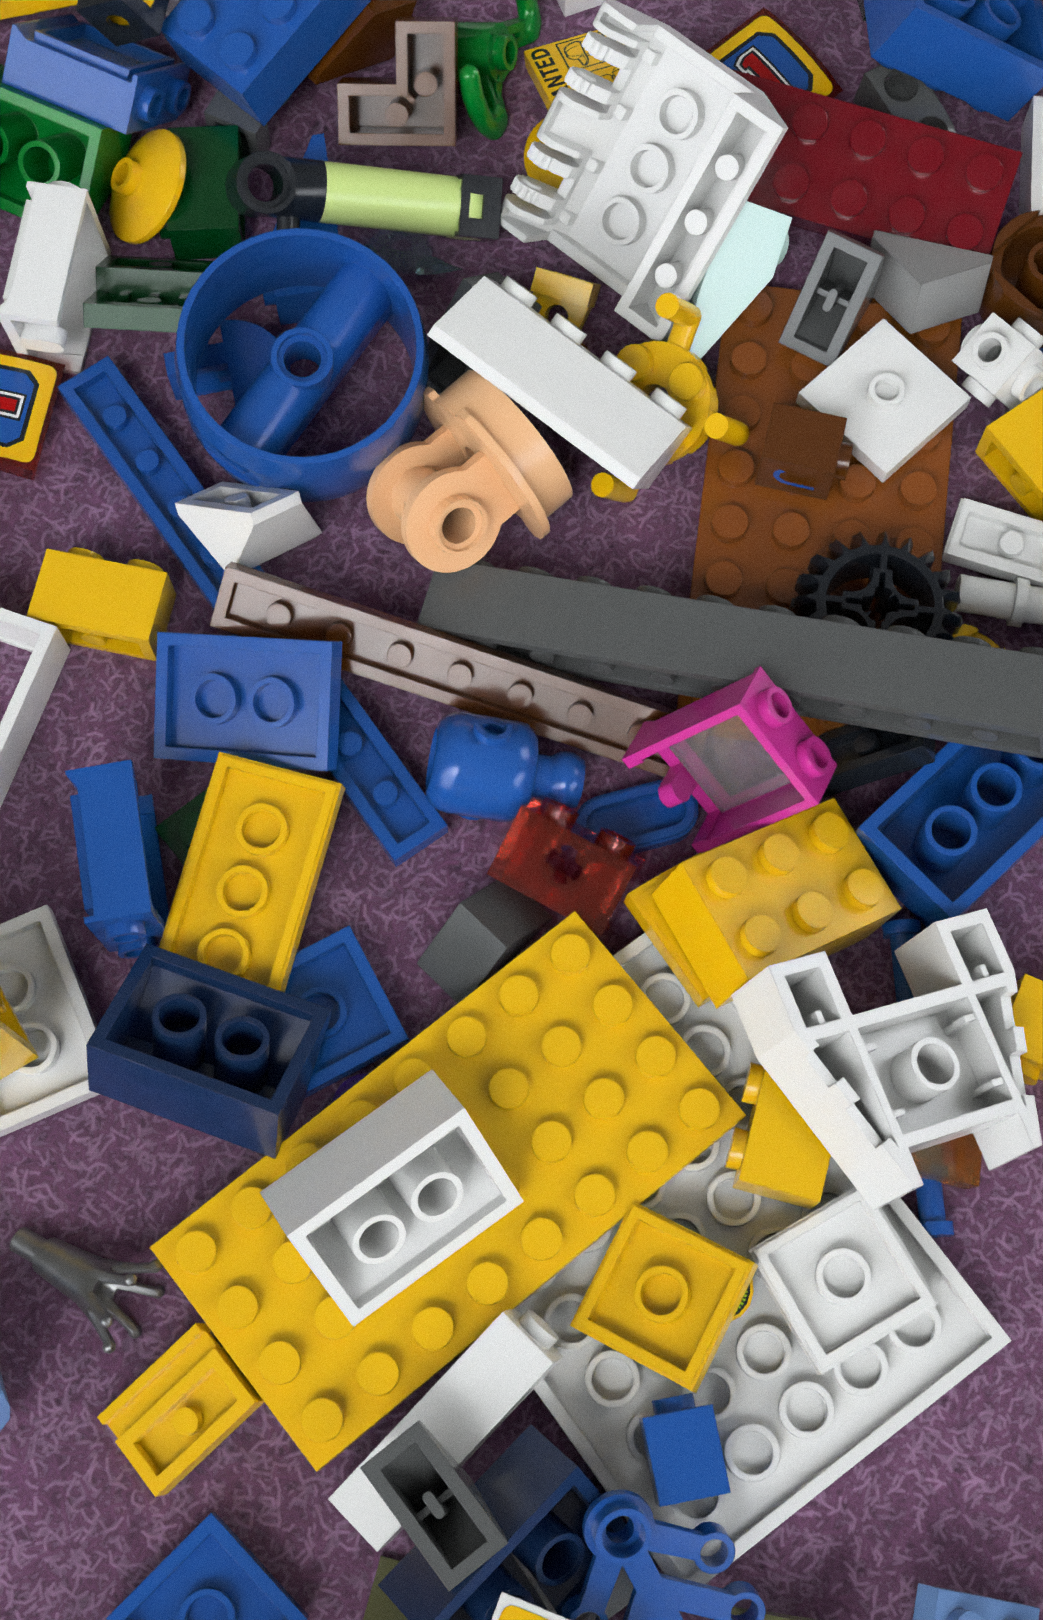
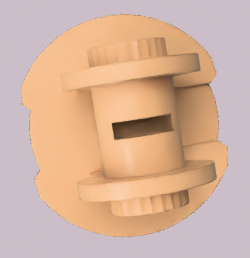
(466, 478)

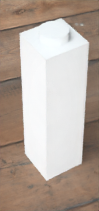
(461, 1409)

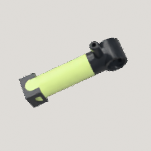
(369, 197)

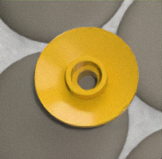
(147, 186)

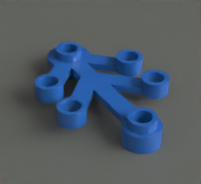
(654, 1593)

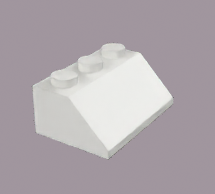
(392, 1197)

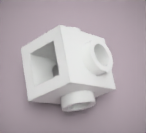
(1002, 361)

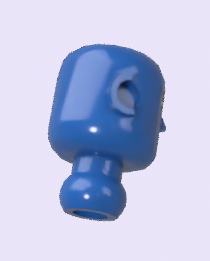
(494, 766)

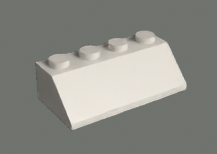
(562, 381)

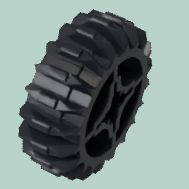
(927, 610)

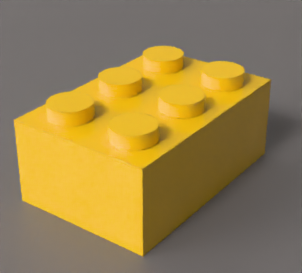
(774, 898)

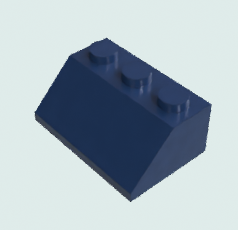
(207, 1050)
(541, 1510)

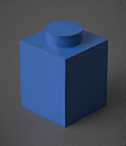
(683, 1451)

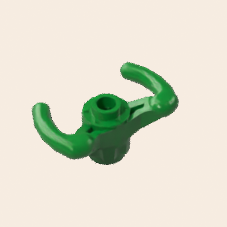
(484, 60)

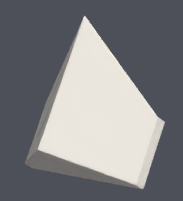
(247, 522)

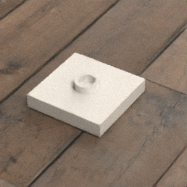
(888, 395)
(841, 1279)

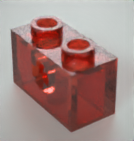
(531, 864)

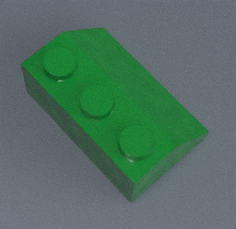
(53, 145)

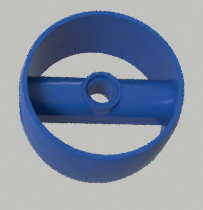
(334, 332)

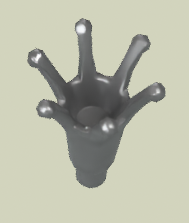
(87, 1279)

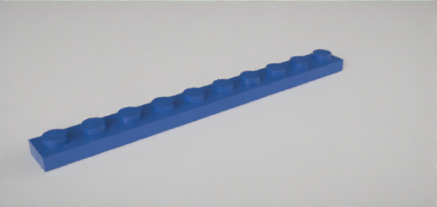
(157, 478)

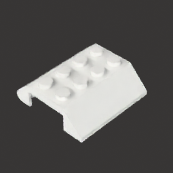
(645, 163)

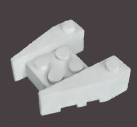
(906, 1070)

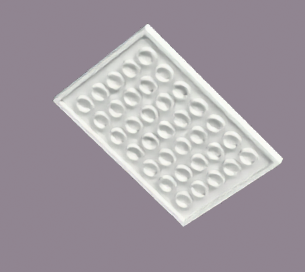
(775, 1417)

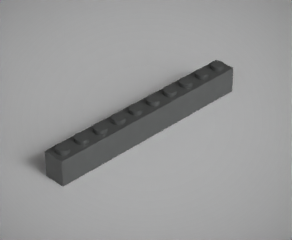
(695, 647)

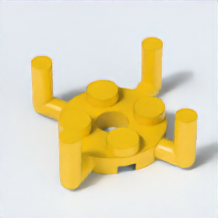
(685, 379)

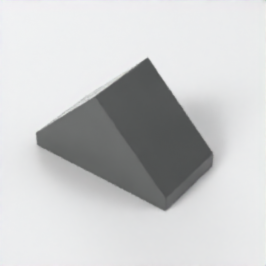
(833, 298)
(482, 938)
(435, 1504)

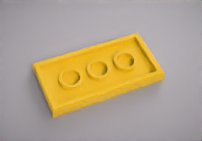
(252, 869)

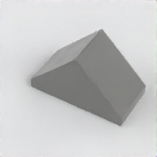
(928, 281)

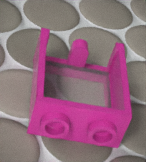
(739, 757)

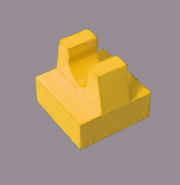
(572, 293)

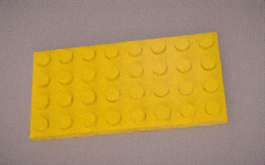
(584, 1111)

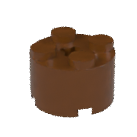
(1016, 273)

